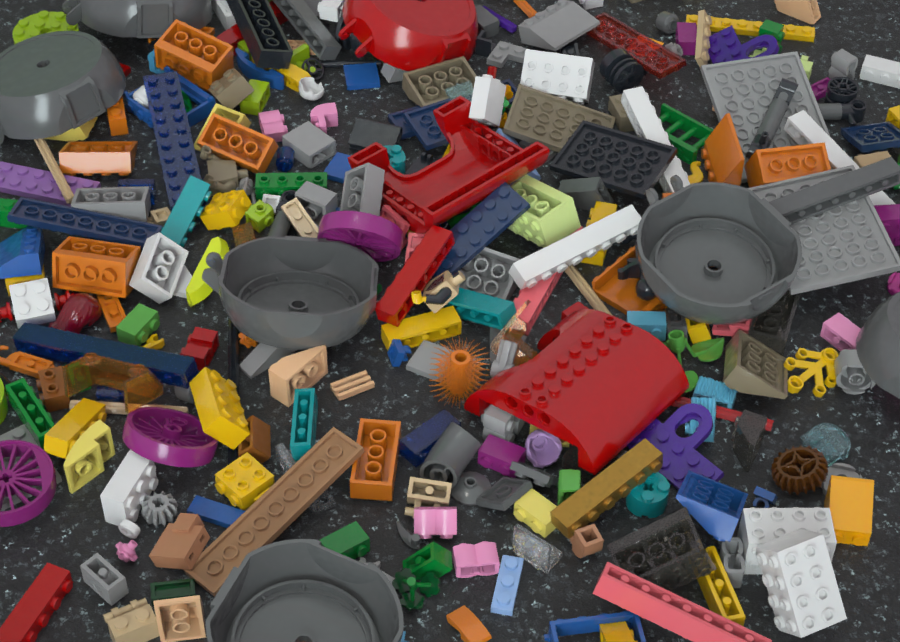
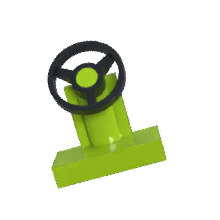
(301, 57)

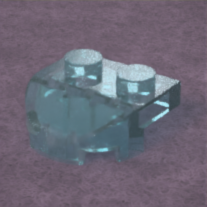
(829, 440)

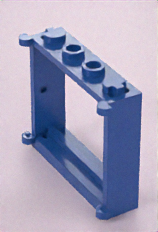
(197, 95)
(590, 624)

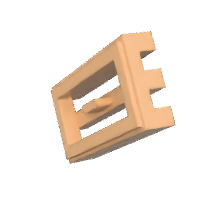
(350, 383)

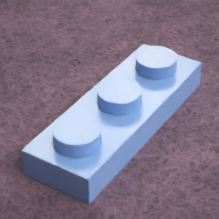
(507, 585)

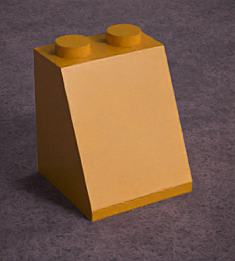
(851, 509)

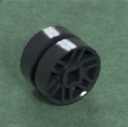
(841, 90)

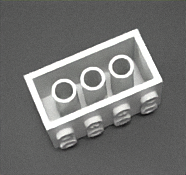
(558, 74)
(766, 524)
(800, 582)

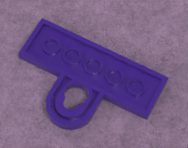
(727, 47)
(679, 452)

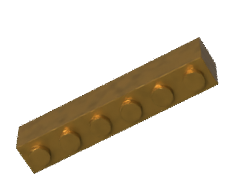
(607, 488)

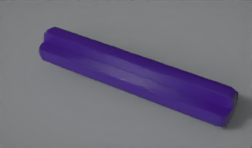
(504, 23)

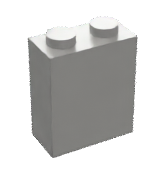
(310, 144)

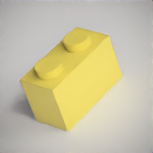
(535, 512)

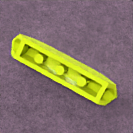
(197, 289)

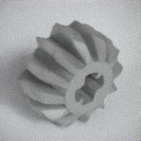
(159, 508)

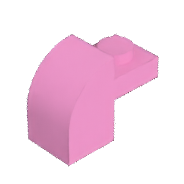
(324, 116)

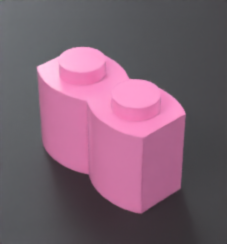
(272, 124)
(435, 521)
(475, 559)

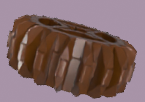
(812, 469)

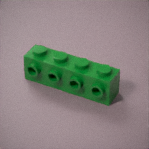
(280, 182)
(29, 409)

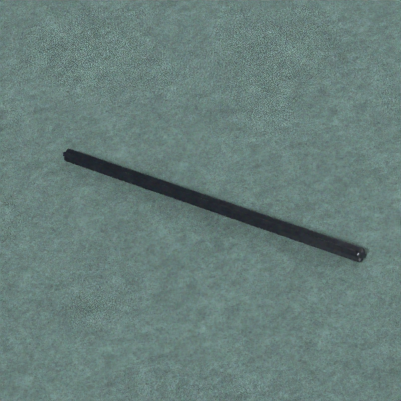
(233, 362)

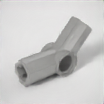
(505, 357)

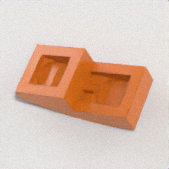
(468, 625)

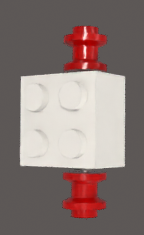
(33, 303)

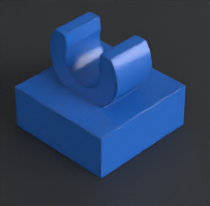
(397, 352)
(764, 496)

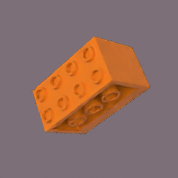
(193, 54)
(786, 163)
(94, 266)

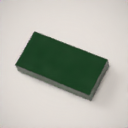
(172, 589)

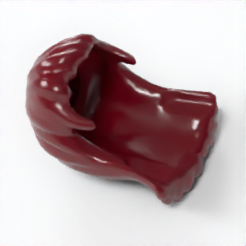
(77, 313)

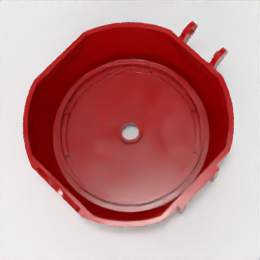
(412, 31)

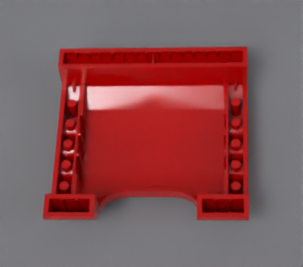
(466, 175)
(589, 385)

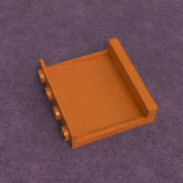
(622, 293)

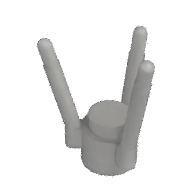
(247, 184)

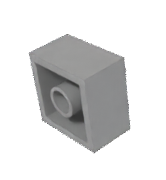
(316, 200)

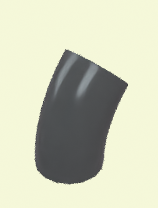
(450, 455)

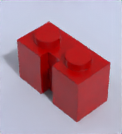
(201, 346)

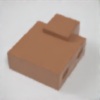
(180, 541)

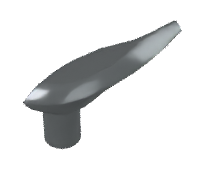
(408, 537)

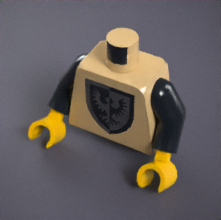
(439, 290)

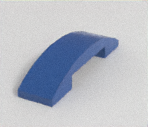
(252, 72)

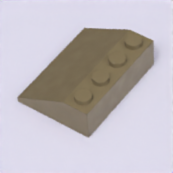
(429, 83)
(754, 368)

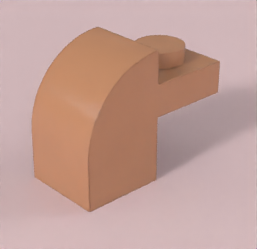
(586, 541)

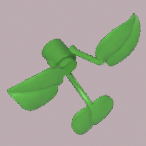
(706, 351)

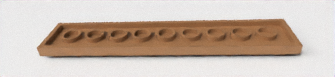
(276, 508)

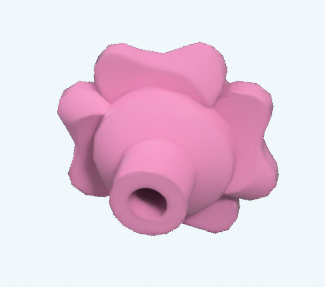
(127, 551)

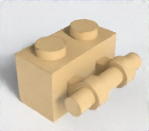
(427, 493)
(132, 622)

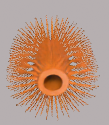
(459, 371)

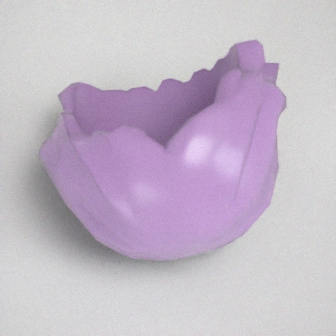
(542, 448)

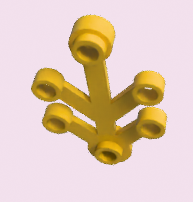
(825, 357)

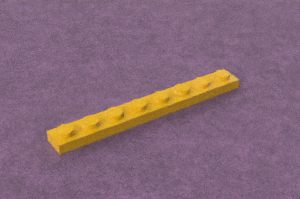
(751, 28)

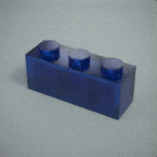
(419, 442)

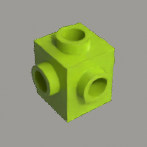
(260, 215)

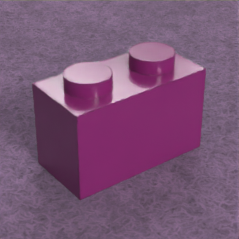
(686, 37)
(499, 454)

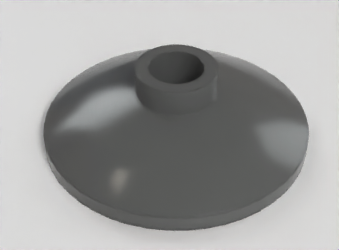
(466, 493)

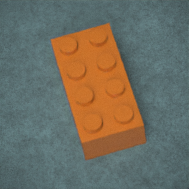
(238, 143)
(376, 468)

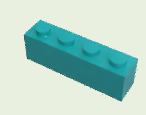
(185, 210)
(483, 308)
(303, 422)

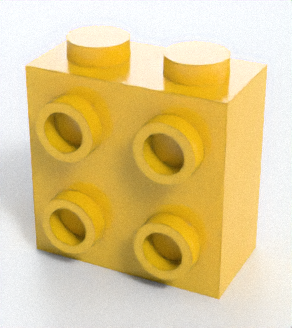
(225, 210)
(243, 481)

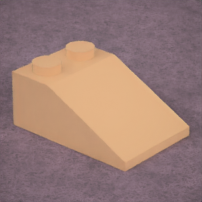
(297, 372)
(180, 618)

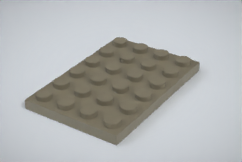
(548, 118)

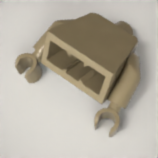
(221, 173)

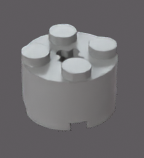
(851, 374)

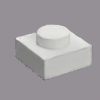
(273, 200)

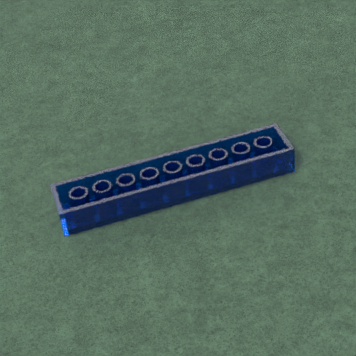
(171, 133)

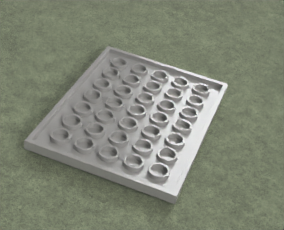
(747, 90)
(838, 243)

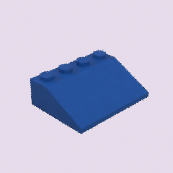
(22, 253)
(712, 504)

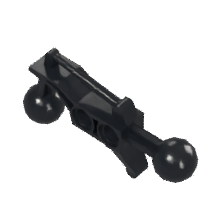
(633, 270)

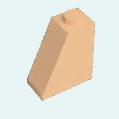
(804, 10)

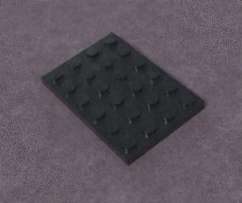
(618, 158)

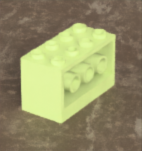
(550, 213)

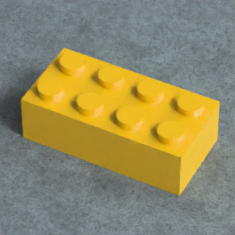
(219, 408)

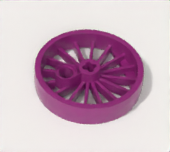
(365, 231)
(168, 437)
(20, 476)

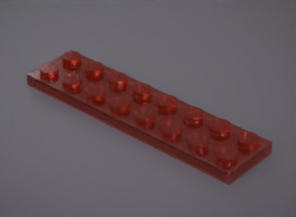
(644, 50)

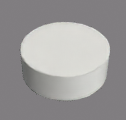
(129, 529)

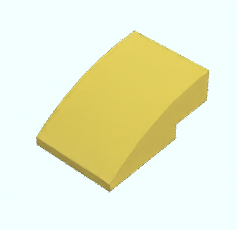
(88, 455)

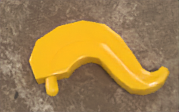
(697, 175)

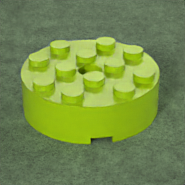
(40, 24)

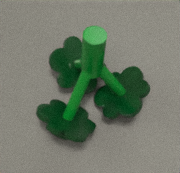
(406, 581)

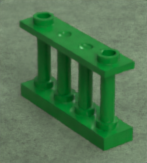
(692, 128)

